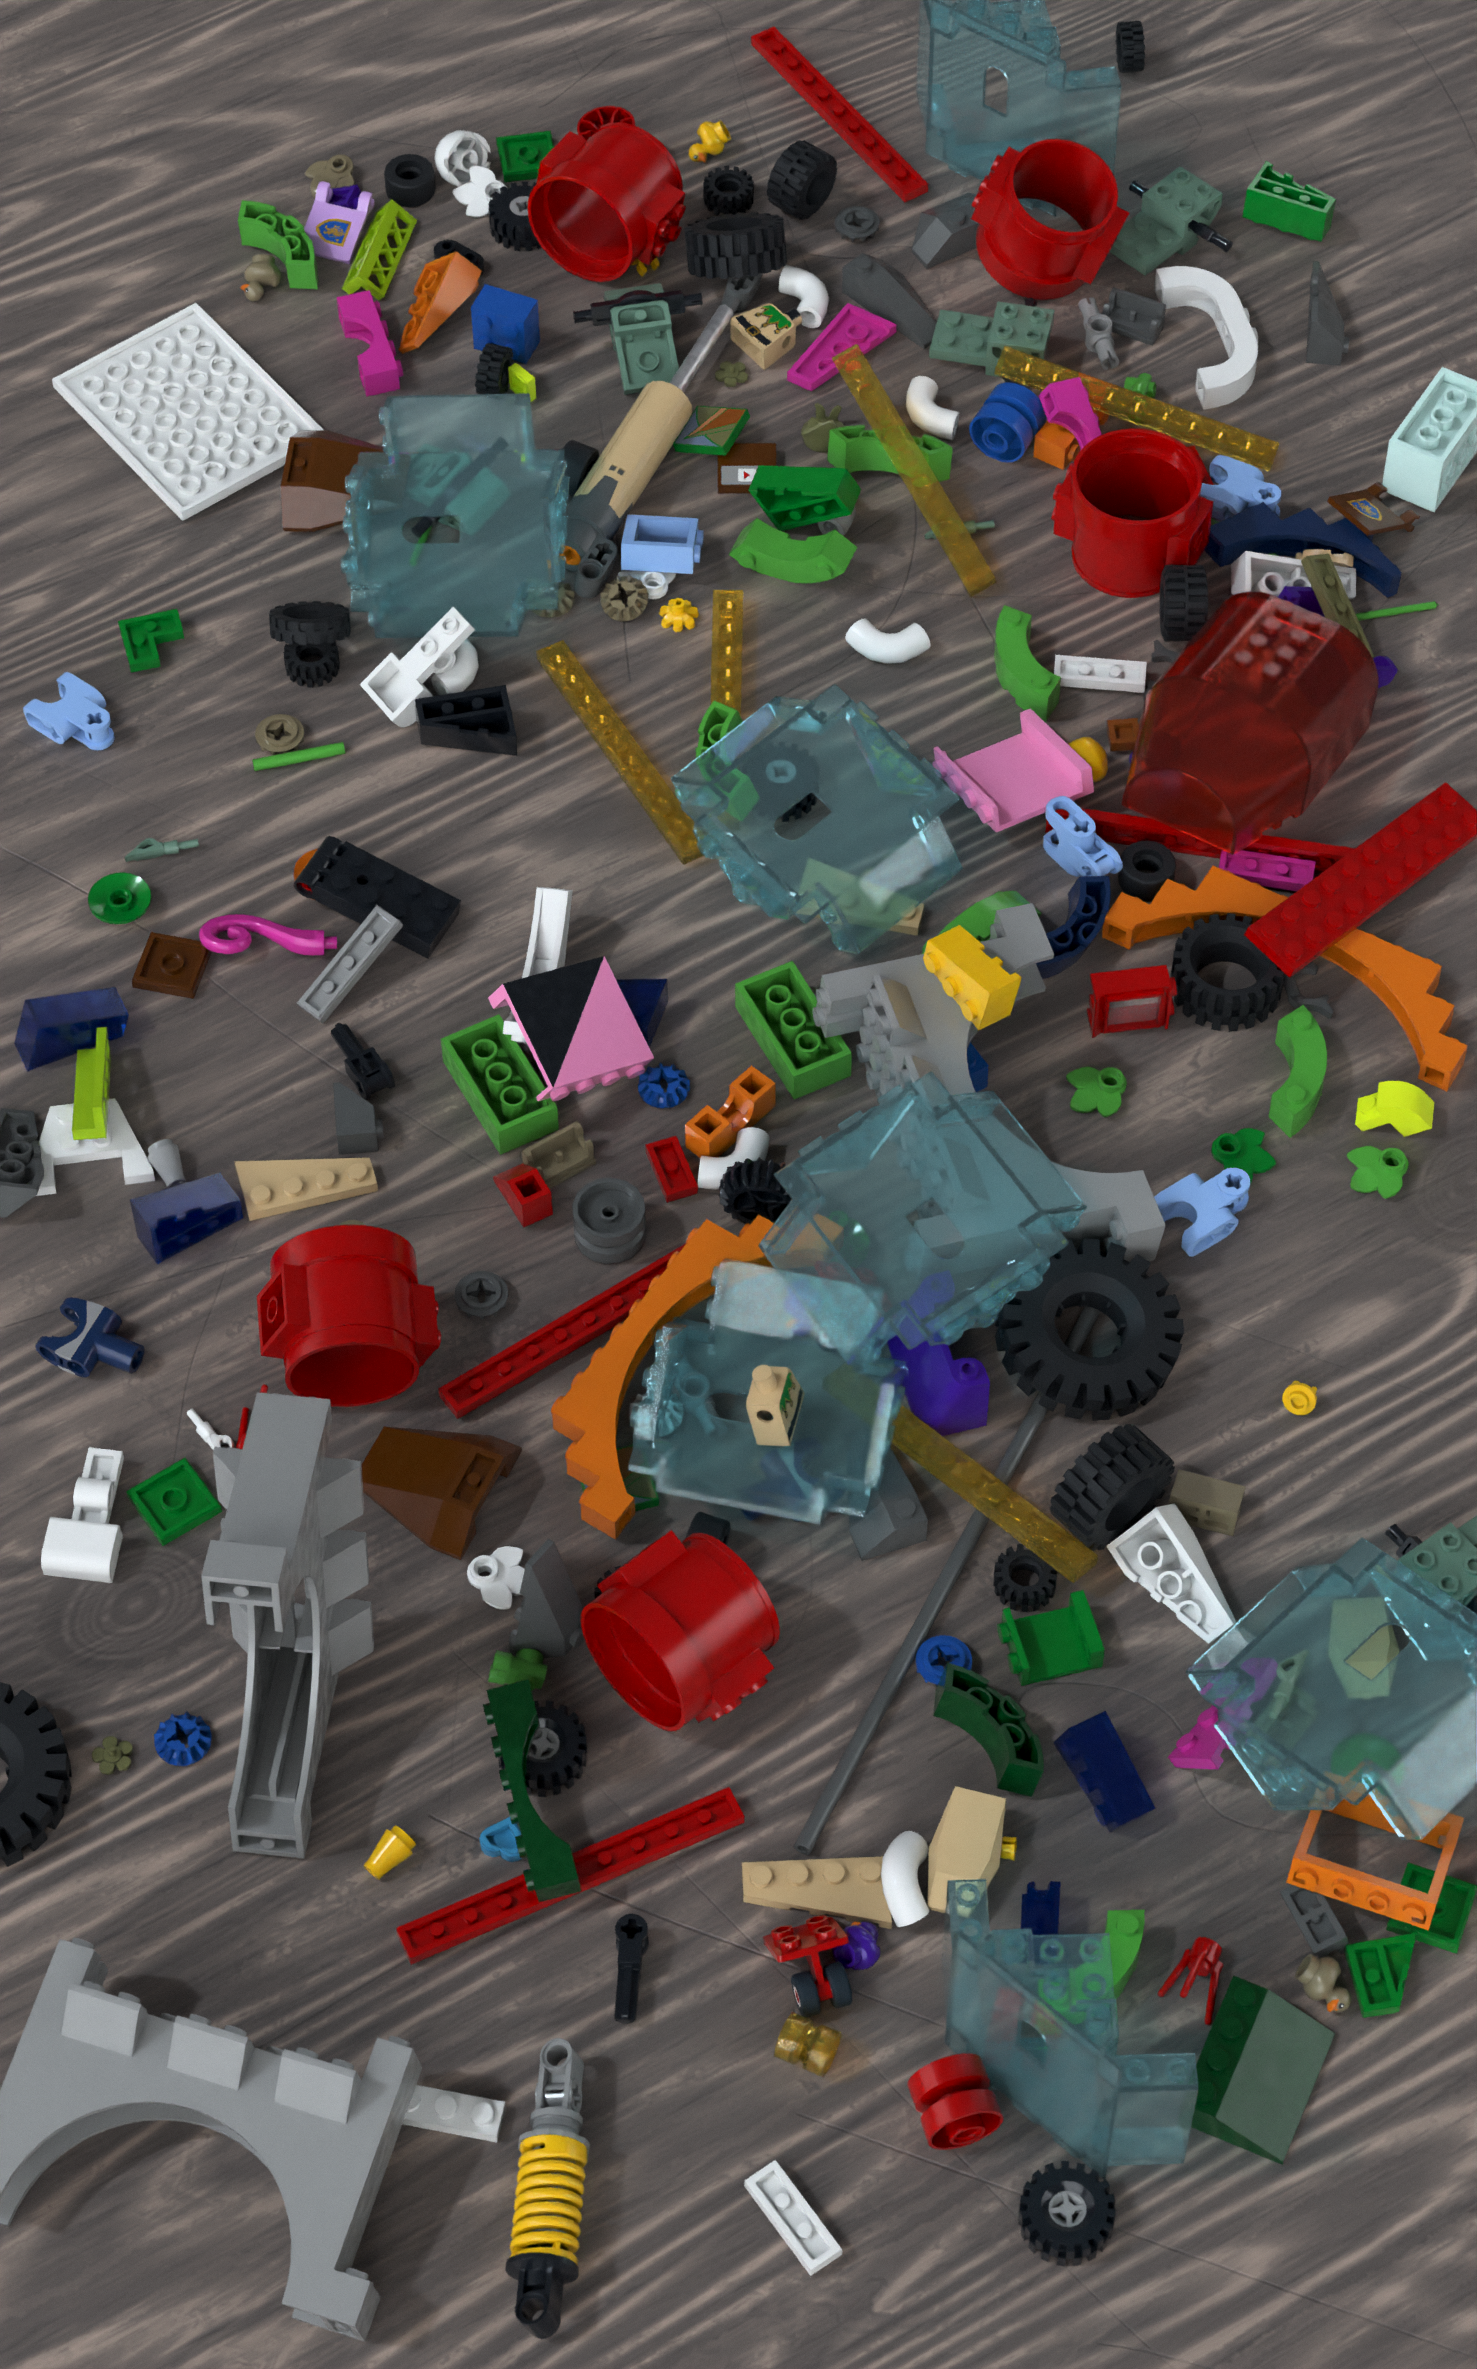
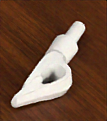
(207, 1433)

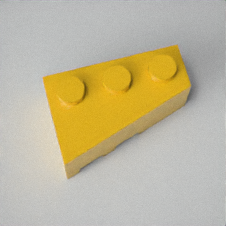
(971, 976)

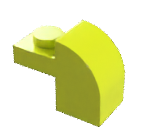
(1396, 1103)

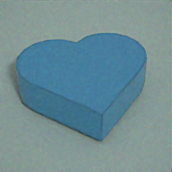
(500, 1840)

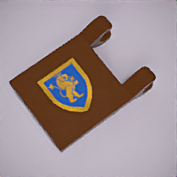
(1368, 512)

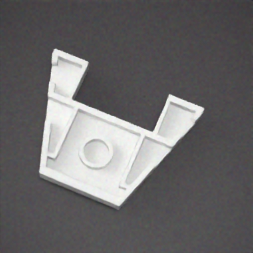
(59, 1147)

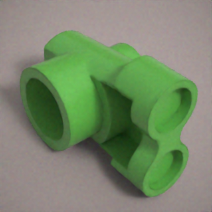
(1141, 385)
(523, 1666)

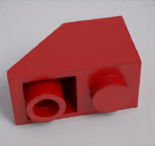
(525, 1193)

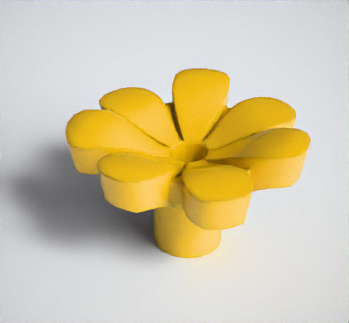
(678, 613)

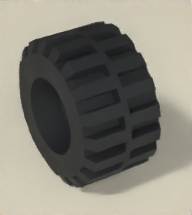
(802, 179)
(1182, 601)

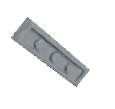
(350, 964)

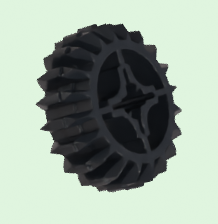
(753, 1190)

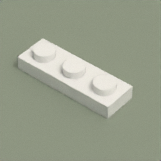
(1101, 673)
(455, 2113)
(793, 2217)

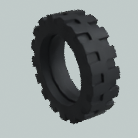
(309, 622)

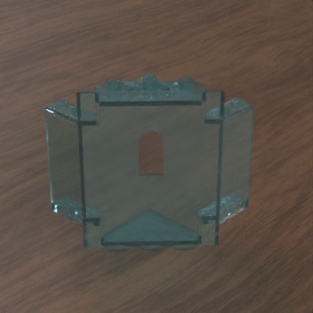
(1042, 98)
(467, 461)
(861, 862)
(861, 1259)
(716, 1460)
(1342, 1735)
(1071, 2079)

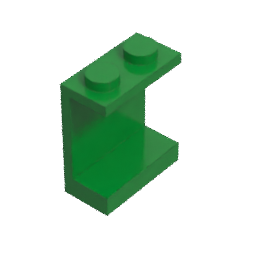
(1052, 1642)

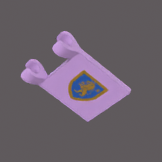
(336, 228)

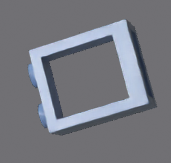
(661, 544)

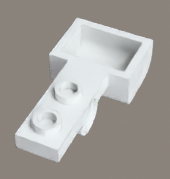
(400, 681)
(87, 1543)

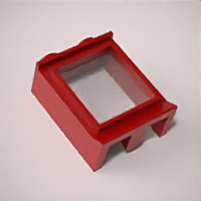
(1131, 999)

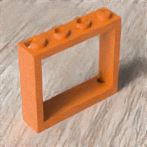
(1365, 1889)

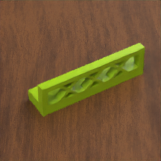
(376, 244)
(92, 1089)

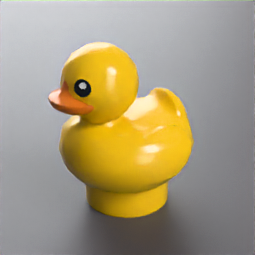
(713, 139)

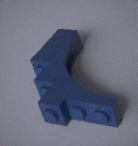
(1265, 533)

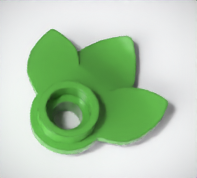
(1094, 1092)
(1374, 1171)

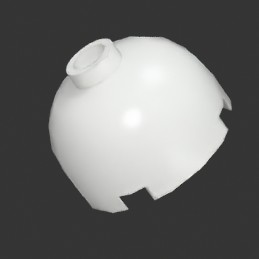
(459, 152)

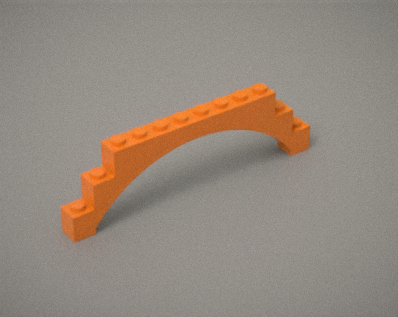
(1394, 974)
(596, 1396)

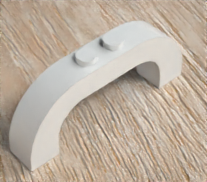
(1211, 293)

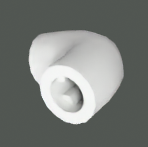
(809, 290)
(924, 411)
(887, 647)
(461, 673)
(750, 1144)
(901, 1879)

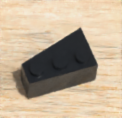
(468, 721)

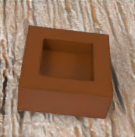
(1122, 733)

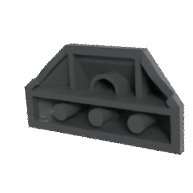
(945, 231)

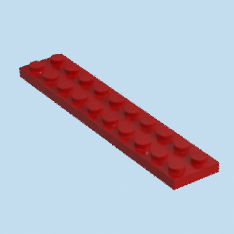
(1365, 880)

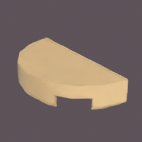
(1344, 559)

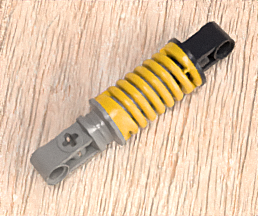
(549, 2192)

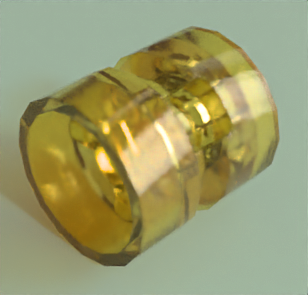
(807, 2044)

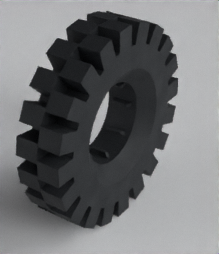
(1122, 1292)
(35, 1773)

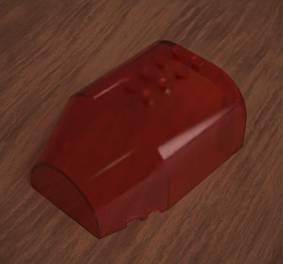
(1250, 721)

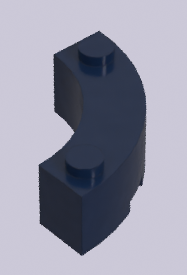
(1086, 913)

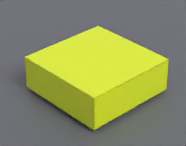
(521, 381)

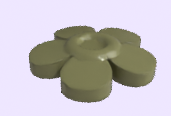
(731, 373)
(113, 1755)

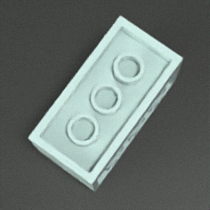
(1434, 441)

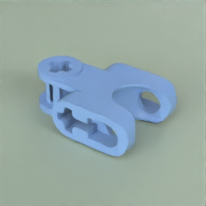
(1238, 488)
(75, 715)
(1079, 847)
(1207, 1205)

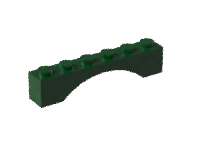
(549, 1857)

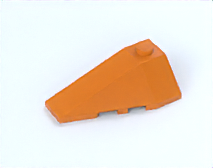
(439, 292)

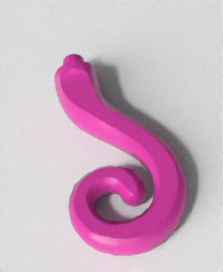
(238, 927)

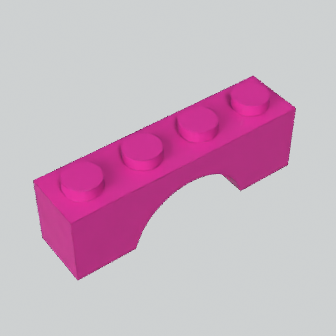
(362, 321)
(1069, 406)

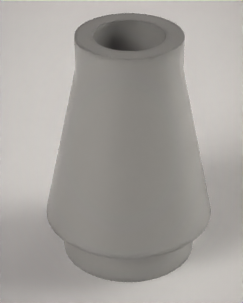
(167, 1162)

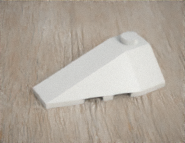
(1272, 573)
(1171, 1565)

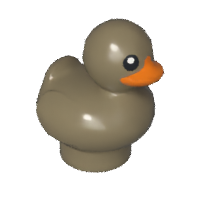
(259, 274)
(1319, 1980)

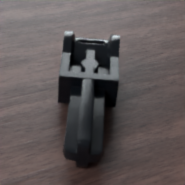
(362, 1066)
(629, 1965)

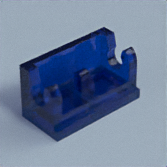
(1041, 1909)

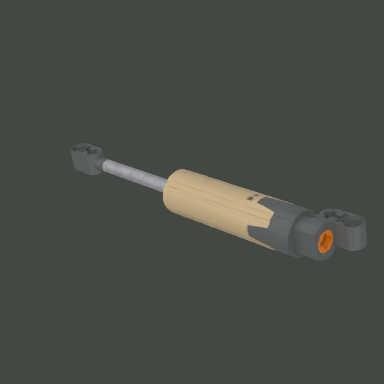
(637, 452)

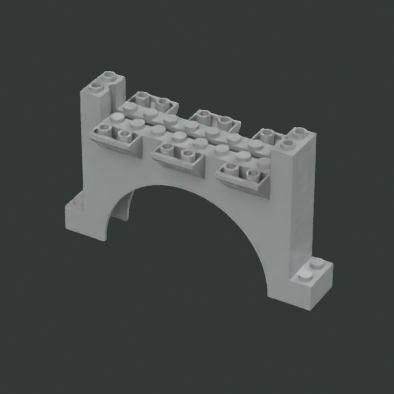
(917, 1029)
(276, 1531)
(313, 2123)

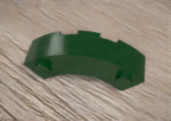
(995, 1723)

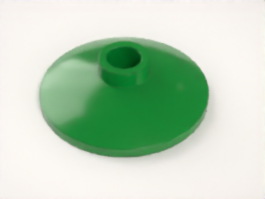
(122, 889)

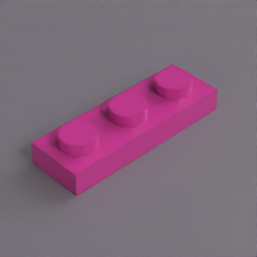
(1269, 869)

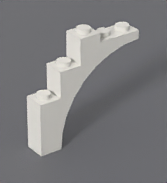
(546, 943)

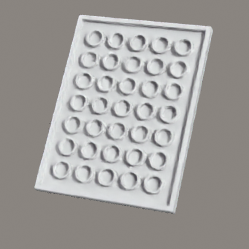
(186, 410)

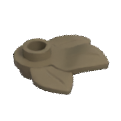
(328, 172)

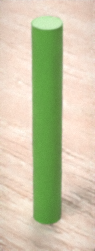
(298, 756)

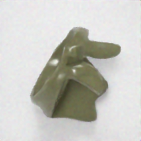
(816, 429)

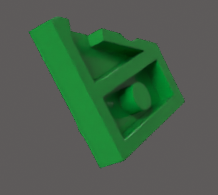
(1380, 1972)

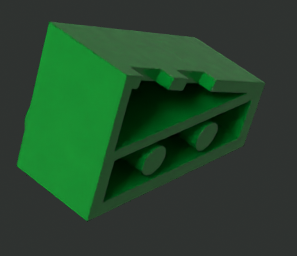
(1287, 205)
(803, 494)

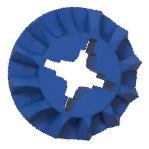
(651, 1091)
(949, 1648)
(174, 1751)

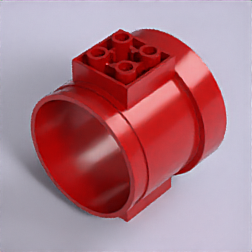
(606, 201)
(1024, 252)
(1136, 476)
(348, 1314)
(682, 1630)

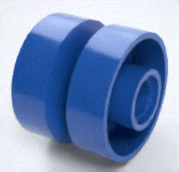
(1007, 422)

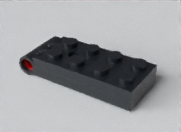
(358, 881)

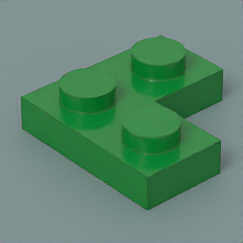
(144, 632)

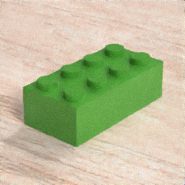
(780, 1017)
(499, 1084)

